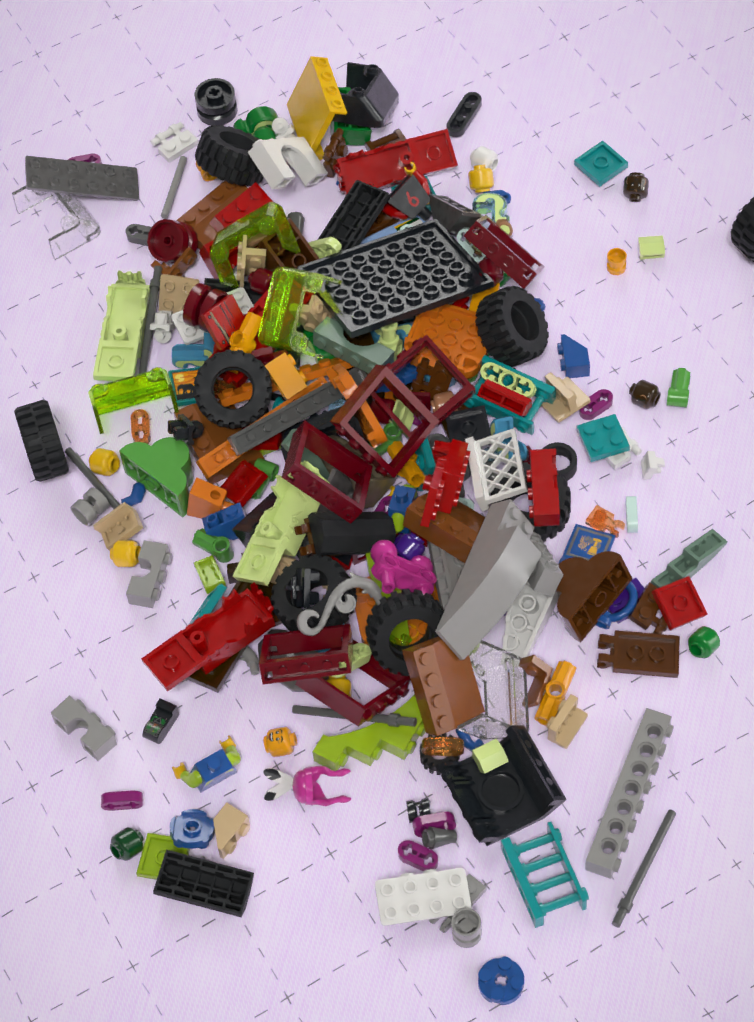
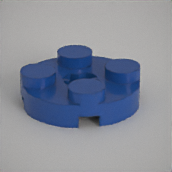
(198, 838)
(502, 968)

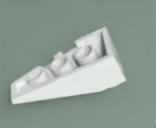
(527, 620)

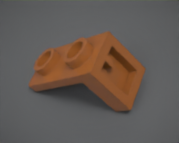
(180, 266)
(541, 672)

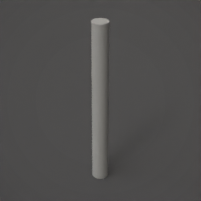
(174, 186)

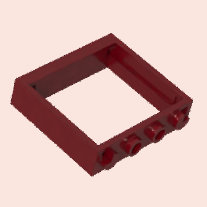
(504, 251)
(405, 358)
(350, 407)
(338, 457)
(307, 665)
(350, 708)

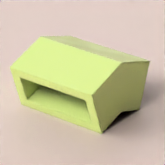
(651, 247)
(403, 414)
(489, 756)

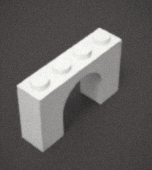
(273, 154)

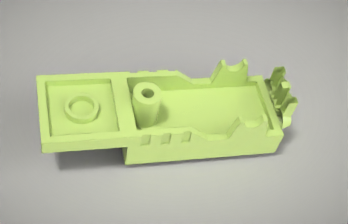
(122, 327)
(276, 532)

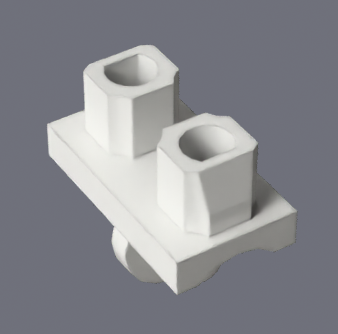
(282, 128)
(163, 326)

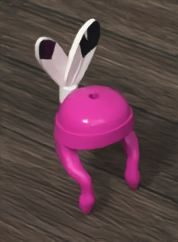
(304, 785)

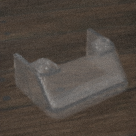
(77, 224)
(503, 692)

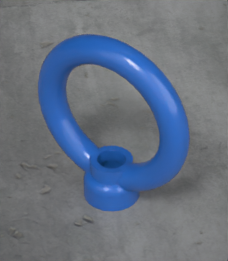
(606, 620)

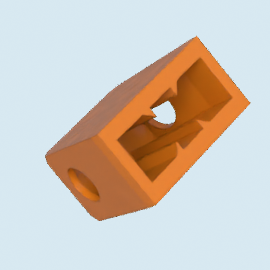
(206, 499)

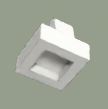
(651, 464)

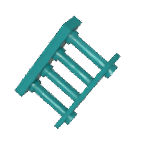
(524, 424)
(529, 890)

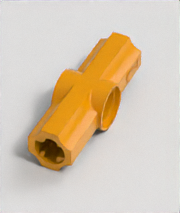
(244, 337)
(410, 470)
(559, 682)

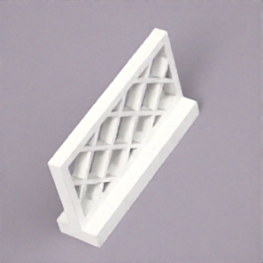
(478, 468)

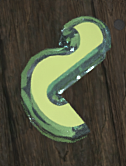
(491, 203)

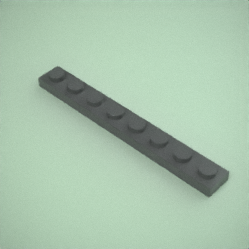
(289, 415)

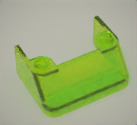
(267, 220)
(284, 309)
(131, 392)

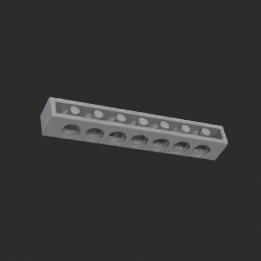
(651, 723)

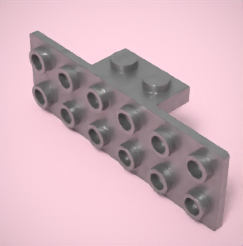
(81, 178)

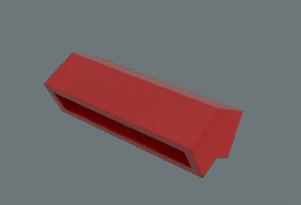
(505, 397)

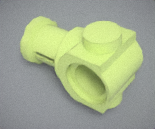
(391, 339)

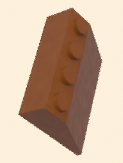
(204, 211)
(212, 438)
(451, 531)
(442, 686)

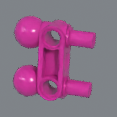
(399, 572)

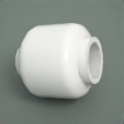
(486, 156)

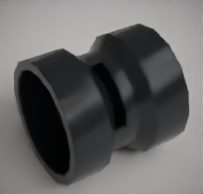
(423, 806)

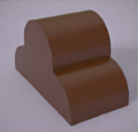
(279, 257)
(589, 589)

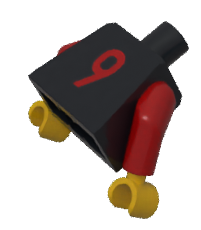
(409, 197)

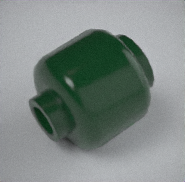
(126, 844)

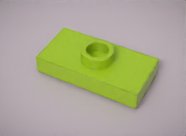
(209, 573)

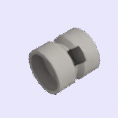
(92, 504)
(466, 927)

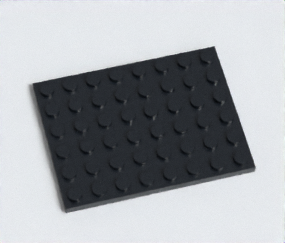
(397, 277)

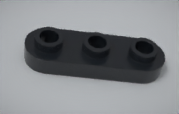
(458, 123)

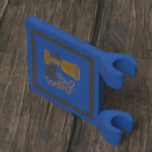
(587, 542)

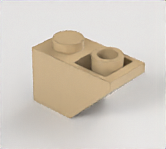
(229, 827)

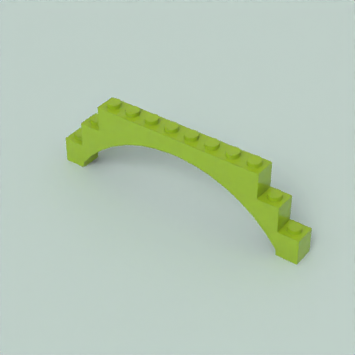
(370, 741)

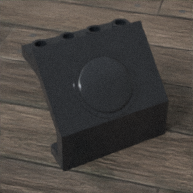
(507, 796)

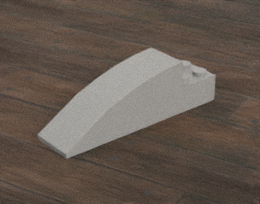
(490, 578)

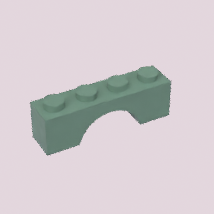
(330, 337)

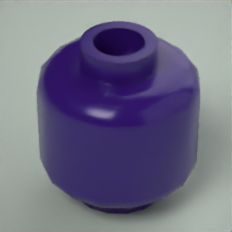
(409, 546)

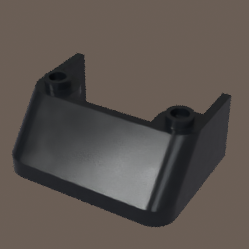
(370, 96)
(323, 423)

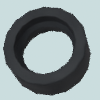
(568, 452)

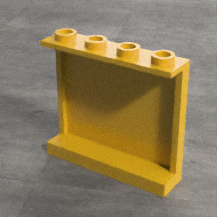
(315, 102)

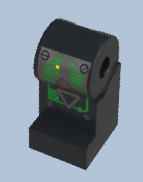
(160, 721)

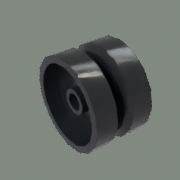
(215, 101)

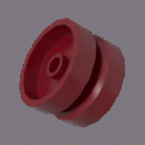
(170, 239)
(198, 301)

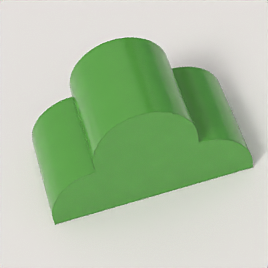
(163, 470)

